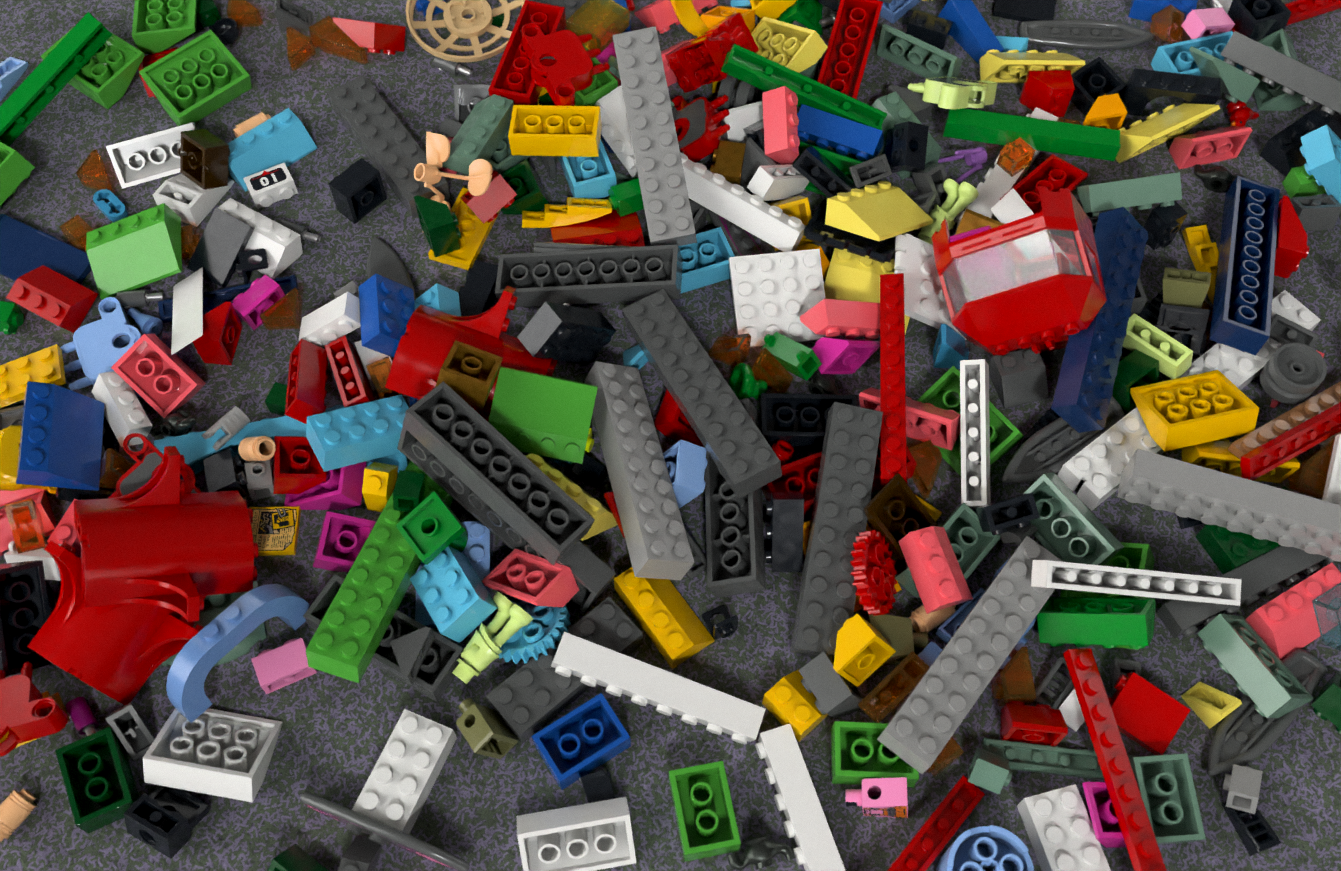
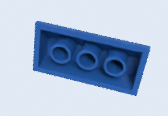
(839, 133)

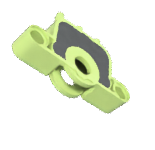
(956, 92)

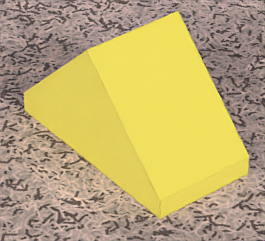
(1210, 703)

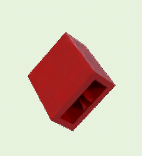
(1146, 713)

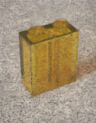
(601, 20)

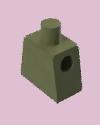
(1185, 287)
(899, 635)
(485, 730)

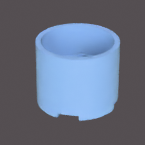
(986, 848)

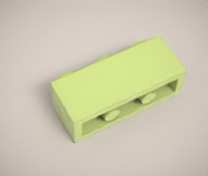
(1172, 355)

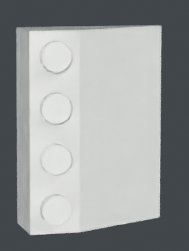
(213, 754)

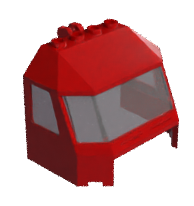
(1023, 277)

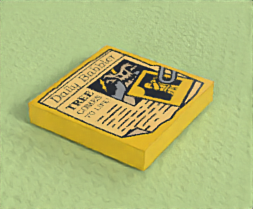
(276, 529)

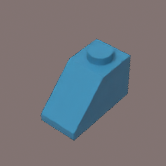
(949, 348)

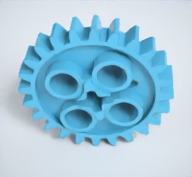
(538, 635)

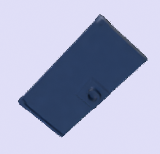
(28, 248)

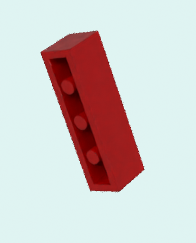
(348, 372)
(306, 381)

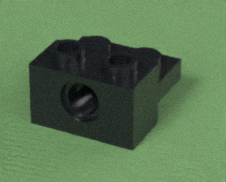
(907, 147)
(1186, 318)
(165, 818)

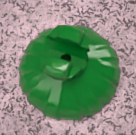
(744, 383)

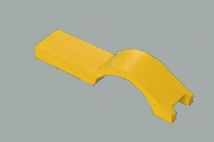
(689, 17)

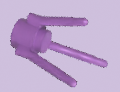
(973, 157)

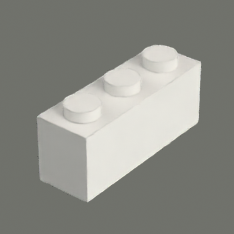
(777, 182)
(331, 320)
(121, 407)

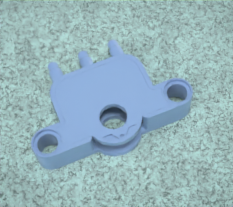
(101, 343)

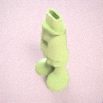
(957, 200)
(483, 646)

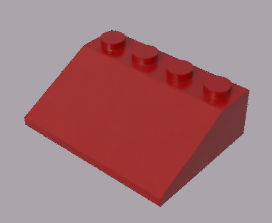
(604, 230)

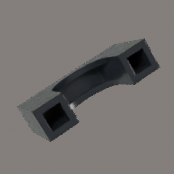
(1150, 84)

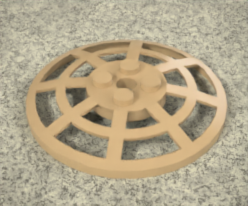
(462, 27)

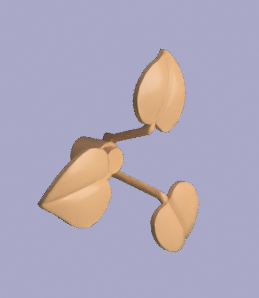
(437, 153)

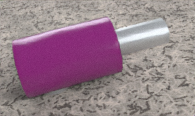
(82, 716)

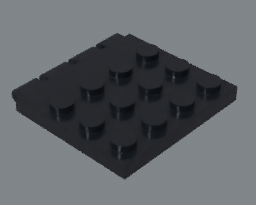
(840, 239)

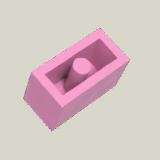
(1207, 22)
(282, 665)

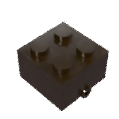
(204, 158)

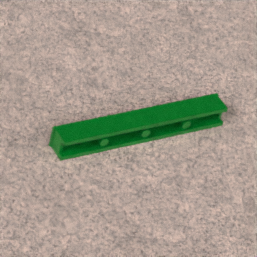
(770, 75)
(51, 77)
(1039, 133)

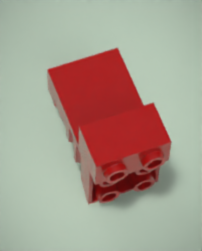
(702, 58)

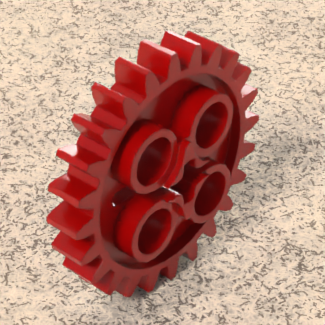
(873, 572)

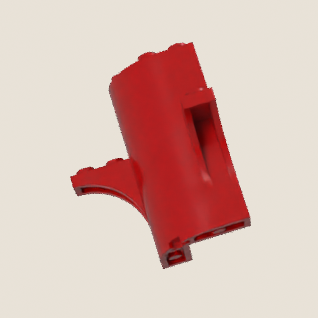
(432, 335)
(165, 544)
(108, 644)

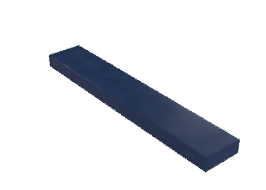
(217, 297)

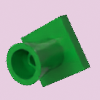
(432, 529)

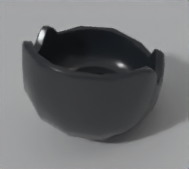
(226, 30)

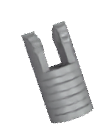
(230, 424)

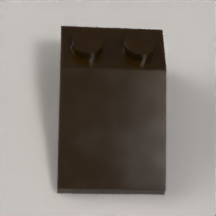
(896, 513)

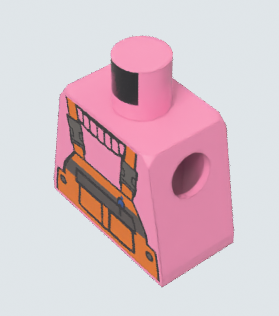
(891, 800)

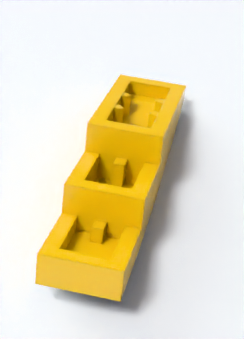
(575, 211)
(1202, 253)

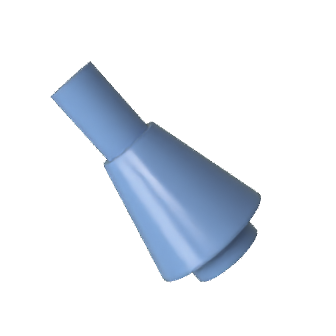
(146, 323)

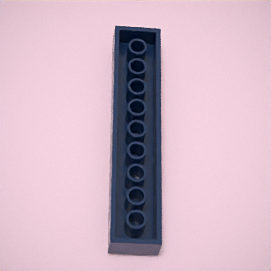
(1246, 266)
(1095, 352)

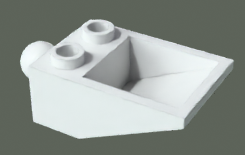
(188, 198)

